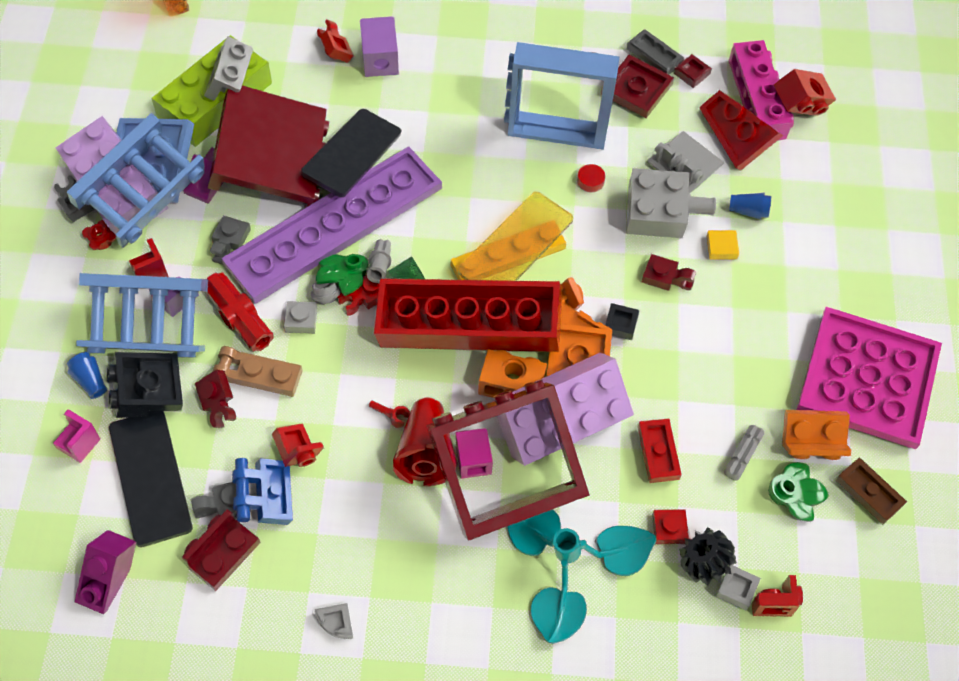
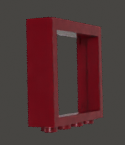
(522, 508)

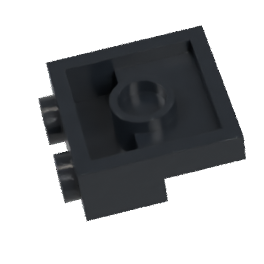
(144, 384)

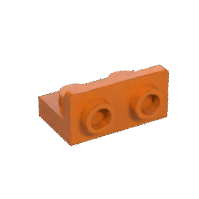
(816, 434)

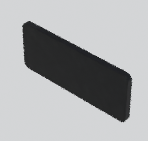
(351, 152)
(150, 479)

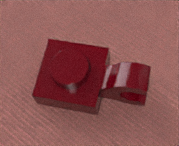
(665, 272)

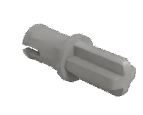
(379, 261)

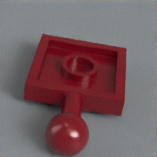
(640, 86)

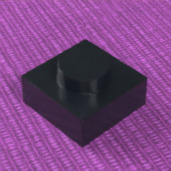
(622, 321)

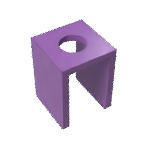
(379, 46)

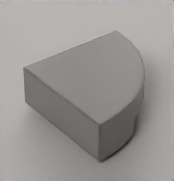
(335, 620)

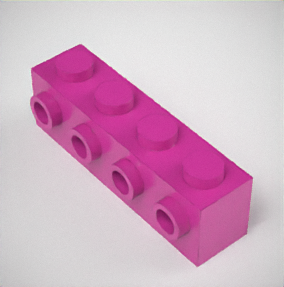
(754, 80)

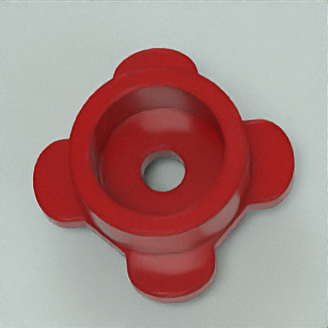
(101, 241)

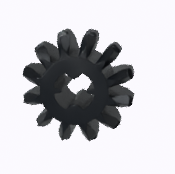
(707, 556)

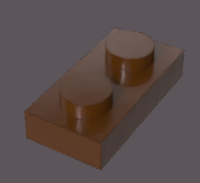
(871, 491)

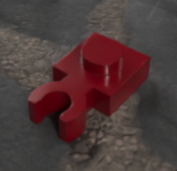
(214, 394)

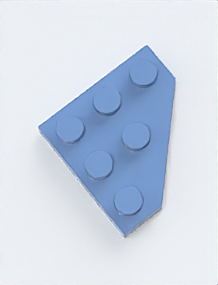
(175, 132)

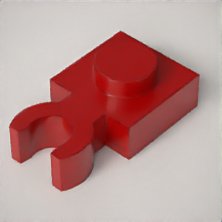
(366, 295)

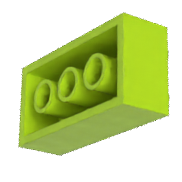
(186, 98)

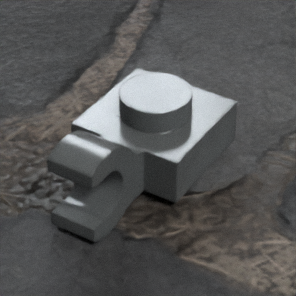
(228, 235)
(219, 502)

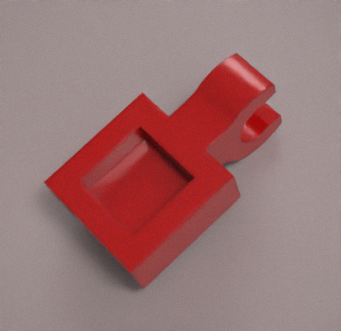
(335, 44)

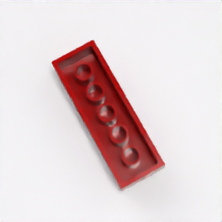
(469, 314)

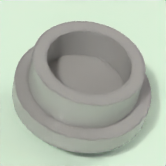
(325, 293)

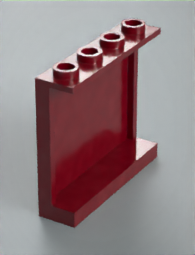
(267, 143)

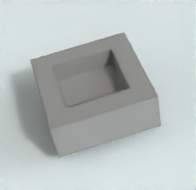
(300, 317)
(738, 587)

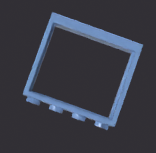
(561, 62)

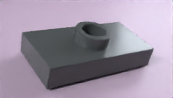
(654, 52)

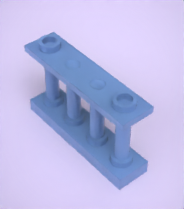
(128, 153)
(129, 286)

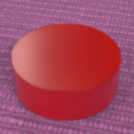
(591, 178)

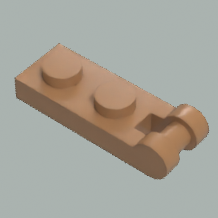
(259, 371)

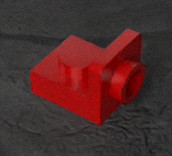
(774, 603)

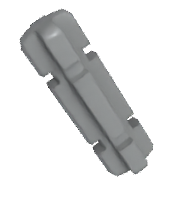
(744, 452)

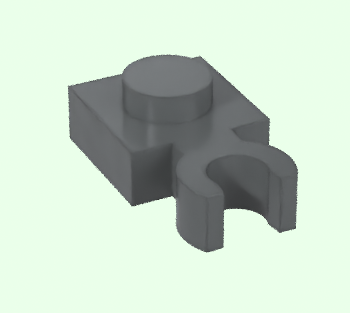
(71, 211)

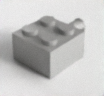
(661, 203)

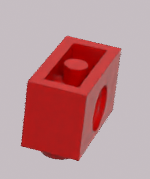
(805, 92)

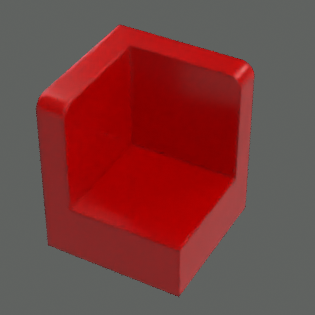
(150, 263)

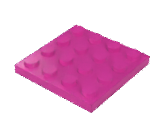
(873, 375)

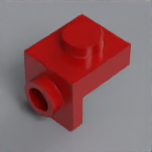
(296, 446)

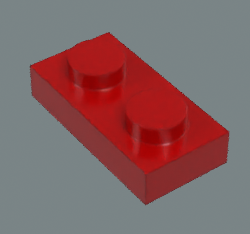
(659, 450)

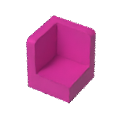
(77, 438)
(474, 453)

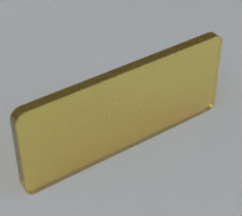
(517, 241)

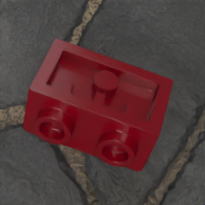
(219, 550)

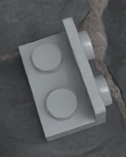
(229, 68)

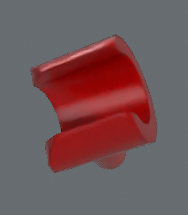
(391, 413)

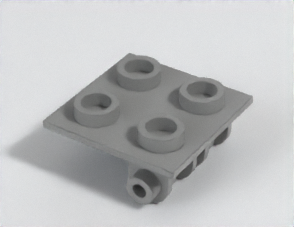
(686, 155)

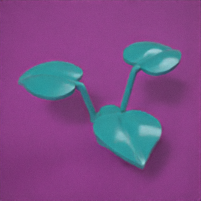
(561, 612)

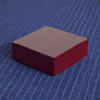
(692, 71)

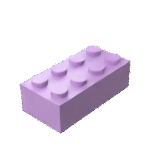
(87, 149)
(590, 398)

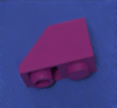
(104, 570)

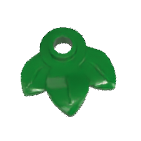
(343, 269)
(801, 491)

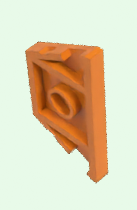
(578, 339)

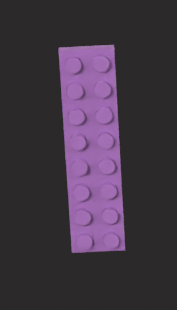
(331, 225)

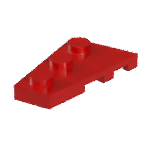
(738, 129)

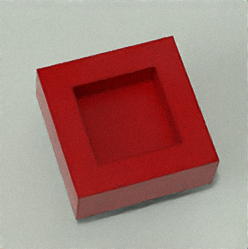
(670, 526)

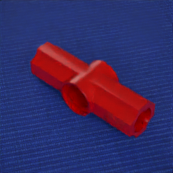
(238, 312)

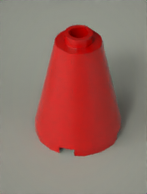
(415, 453)

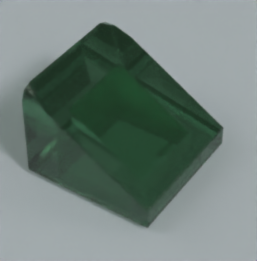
(405, 270)

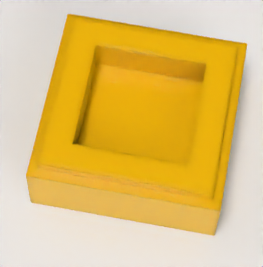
(722, 244)

